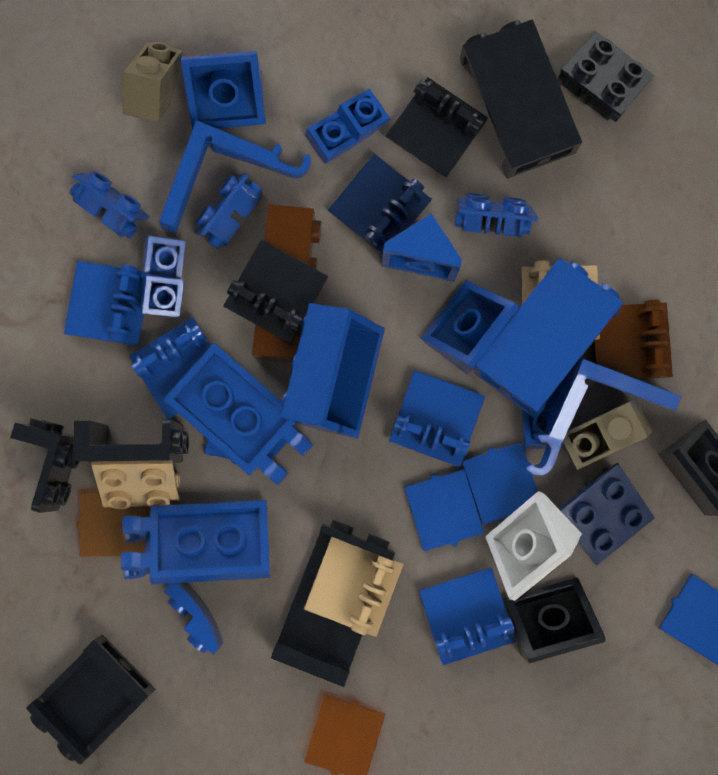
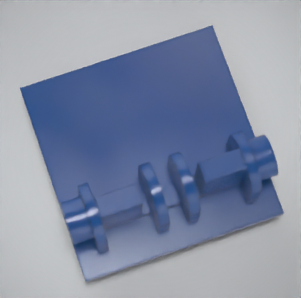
(514, 211)
(106, 303)
(169, 359)
(437, 418)
(467, 616)

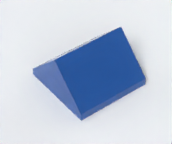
(224, 89)
(423, 251)
(469, 325)

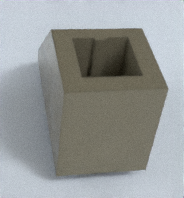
(151, 81)
(607, 433)

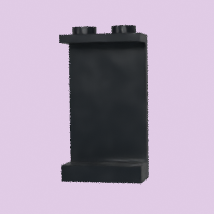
(521, 97)
(311, 640)

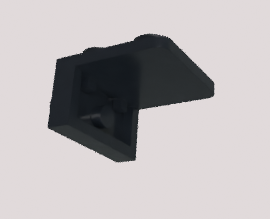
(53, 483)

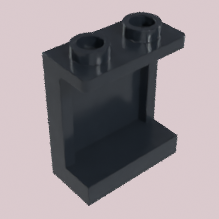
(92, 444)
(89, 700)

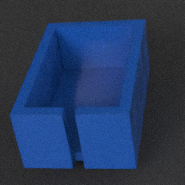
(332, 370)

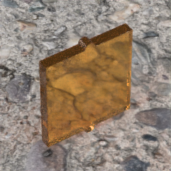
(102, 528)
(344, 737)

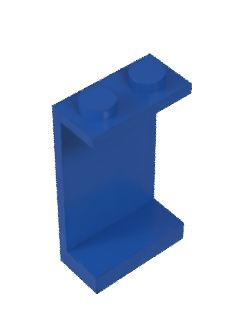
(547, 336)

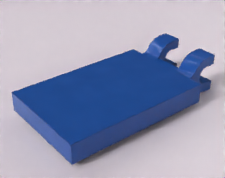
(236, 413)
(199, 542)

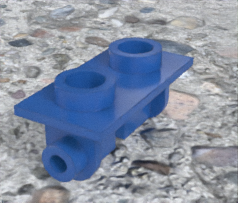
(97, 193)
(234, 197)

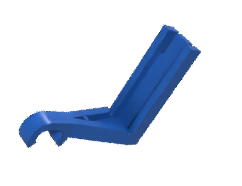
(225, 144)
(570, 396)

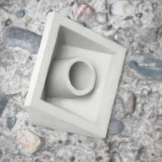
(531, 544)

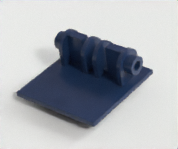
(380, 203)
(607, 513)

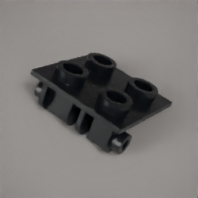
(605, 75)
(436, 126)
(275, 291)

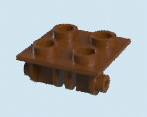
(637, 342)

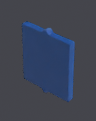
(499, 482)
(444, 510)
(695, 618)

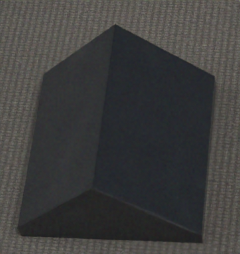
(695, 465)
(554, 621)

